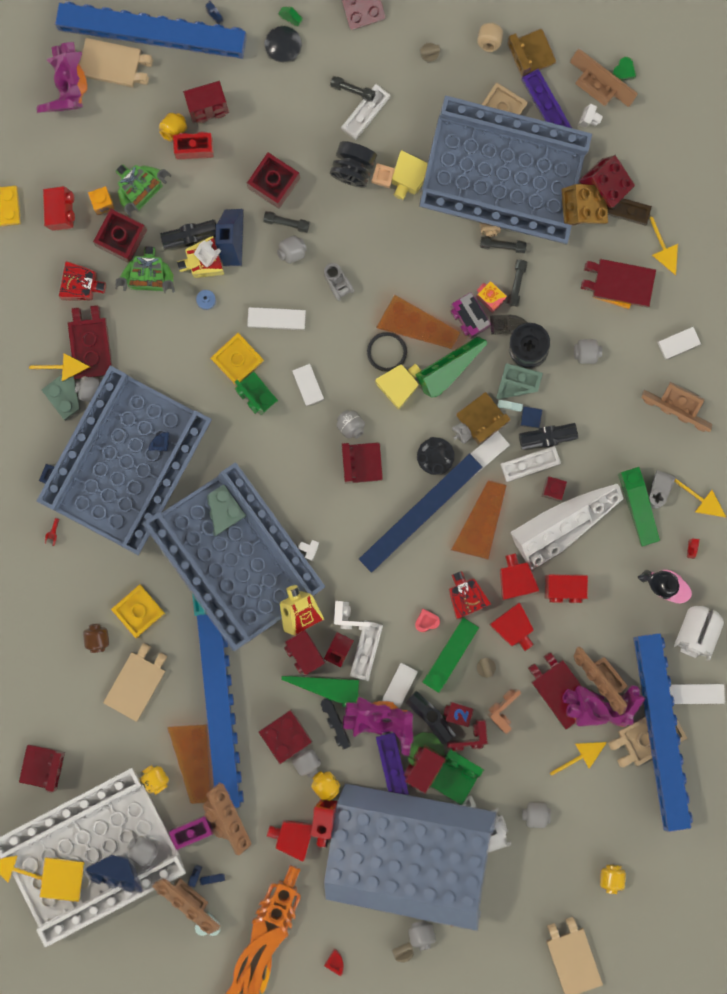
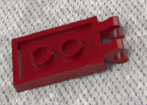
(620, 282)
(90, 342)
(553, 685)

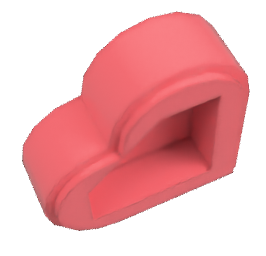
(426, 621)

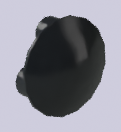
(283, 44)
(435, 456)

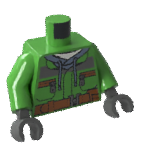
(139, 185)
(147, 273)

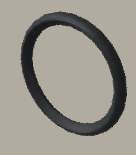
(381, 335)

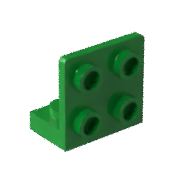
(256, 392)
(456, 777)

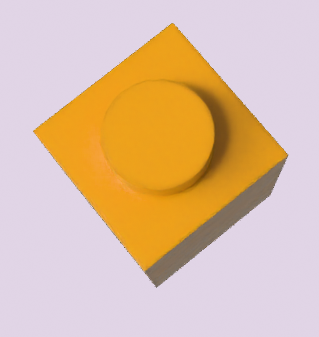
(101, 200)

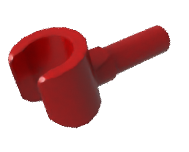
(52, 534)

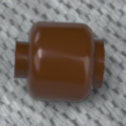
(96, 638)

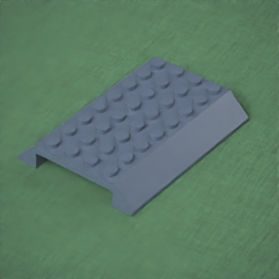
(502, 168)
(106, 470)
(240, 571)
(409, 856)

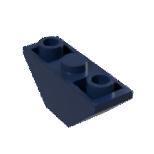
(230, 237)
(115, 872)

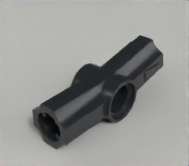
(188, 234)
(548, 436)
(440, 726)

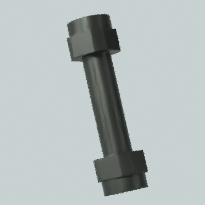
(338, 84)
(270, 218)
(486, 243)
(514, 298)

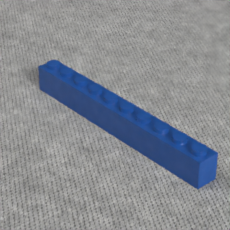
(151, 30)
(218, 709)
(662, 732)

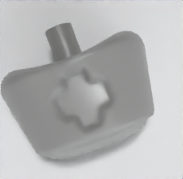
(462, 432)

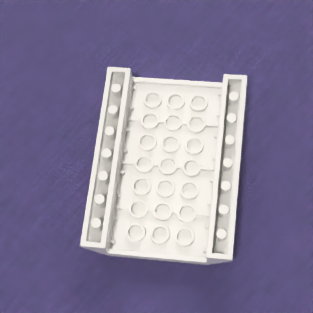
(88, 831)

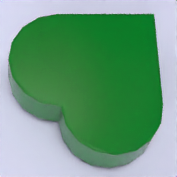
(291, 15)
(625, 69)

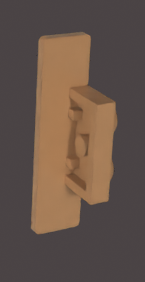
(600, 82)
(680, 403)
(605, 678)
(225, 819)
(188, 902)

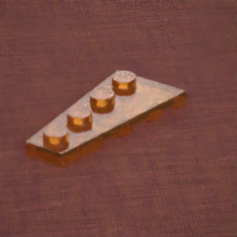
(414, 323)
(480, 527)
(192, 755)

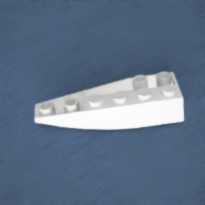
(563, 524)

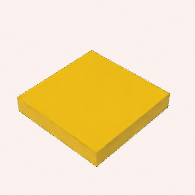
(237, 359)
(138, 611)
(62, 879)

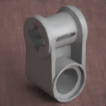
(338, 282)
(660, 486)

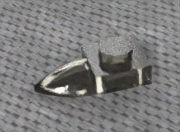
(505, 324)

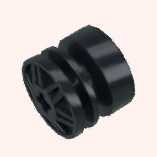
(353, 164)
(529, 334)

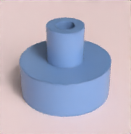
(209, 302)

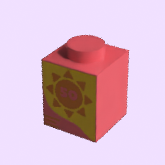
(490, 296)

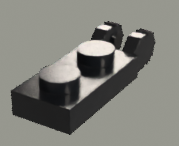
(335, 722)

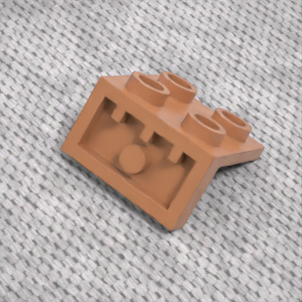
(501, 720)

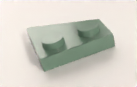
(518, 381)
(63, 396)
(223, 510)

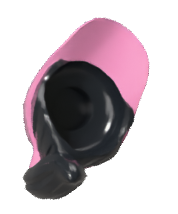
(667, 585)

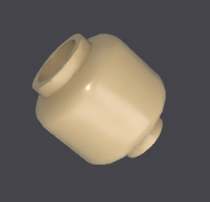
(490, 37)

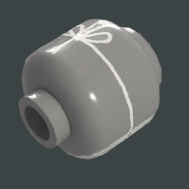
(350, 424)

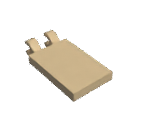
(114, 63)
(505, 100)
(136, 683)
(637, 743)
(573, 959)

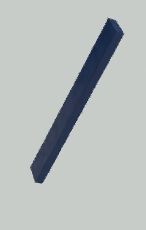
(420, 512)

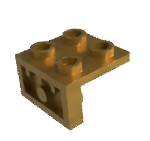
(531, 51)
(583, 205)
(482, 418)

